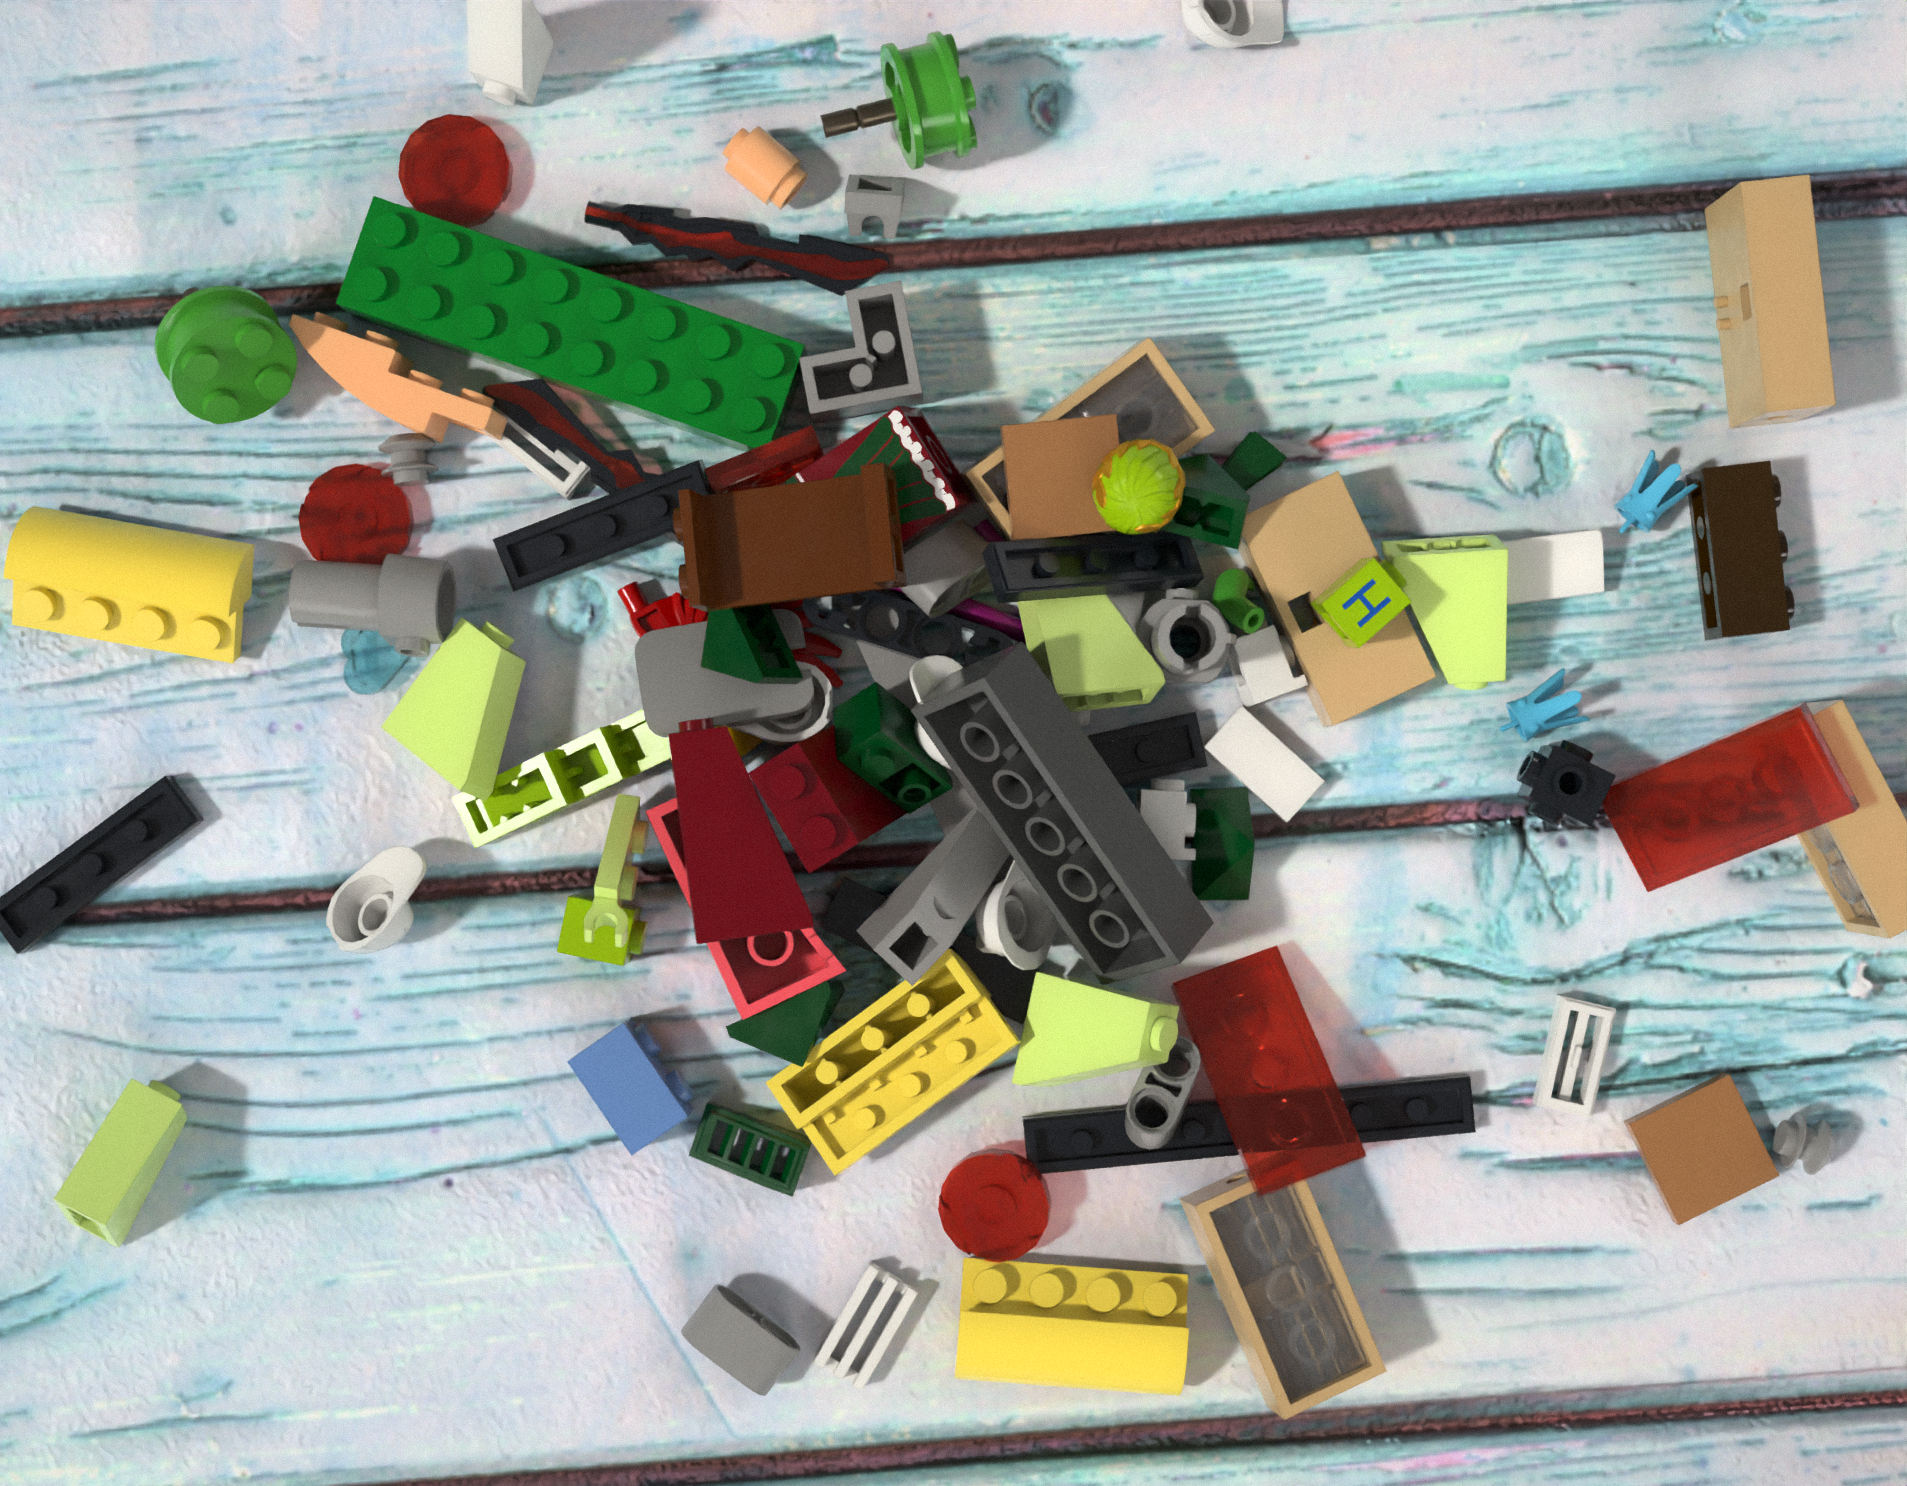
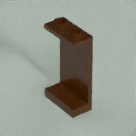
(791, 541)

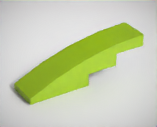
(562, 778)

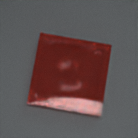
(766, 464)

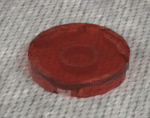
(455, 170)
(355, 516)
(995, 1205)

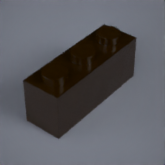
(1739, 551)

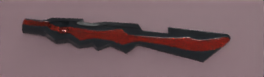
(734, 244)
(553, 423)

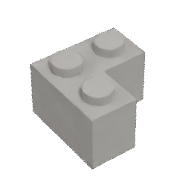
(877, 371)

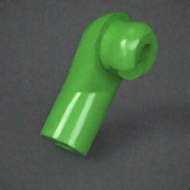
(1231, 600)

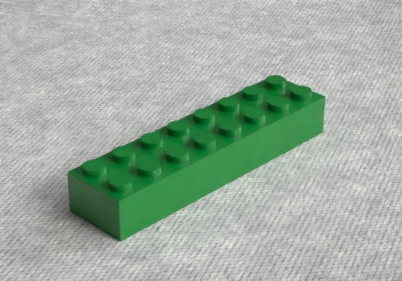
(571, 327)

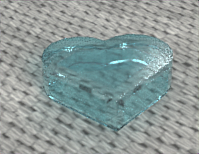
(370, 661)

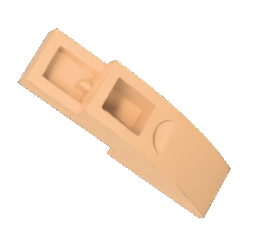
(385, 382)

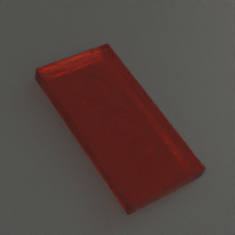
(1729, 797)
(1268, 1072)

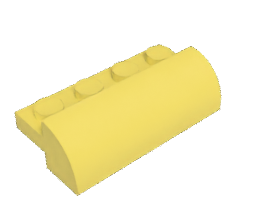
(129, 583)
(894, 1062)
(1072, 1327)

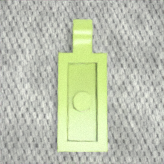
(616, 876)

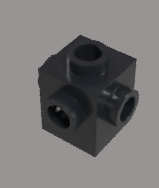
(1582, 784)

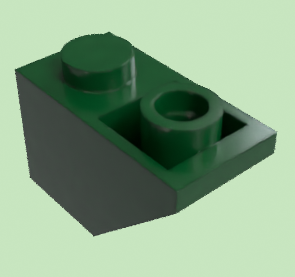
(880, 746)

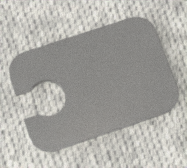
(680, 690)

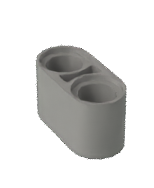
(946, 569)
(1165, 1093)
(740, 1340)

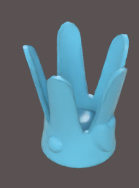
(1649, 500)
(1536, 714)

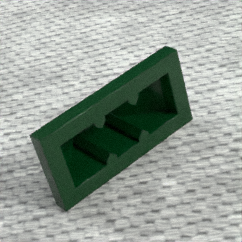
(1211, 504)
(749, 646)
(1222, 844)
(791, 1026)

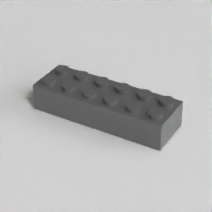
(1063, 816)

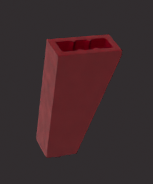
(731, 853)

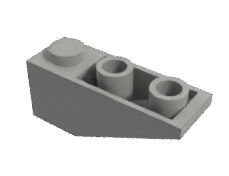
(936, 898)

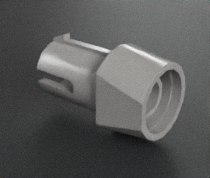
(403, 599)
(1212, 635)

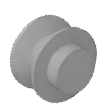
(408, 458)
(1797, 1141)

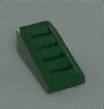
(1253, 460)
(742, 1167)

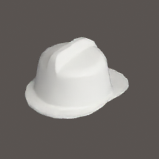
(1015, 921)

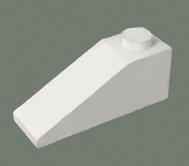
(507, 48)

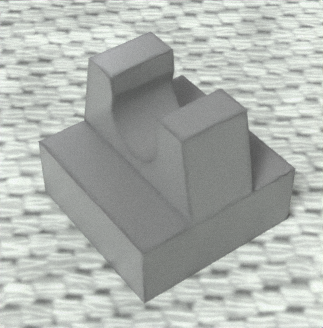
(874, 197)

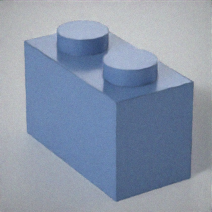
(633, 1084)

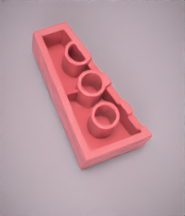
(754, 968)

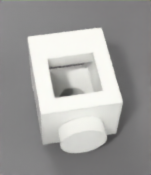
(1263, 665)
(1169, 816)

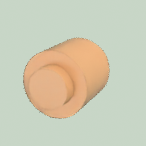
(764, 166)

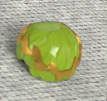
(1139, 486)

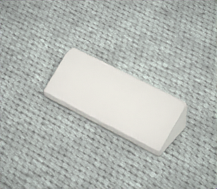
(1555, 566)

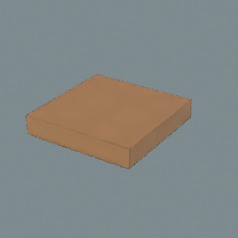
(1052, 474)
(1701, 1148)

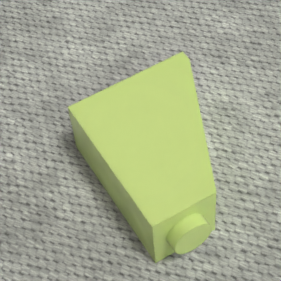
(1458, 603)
(1089, 652)
(462, 707)
(1090, 1031)
(122, 1161)

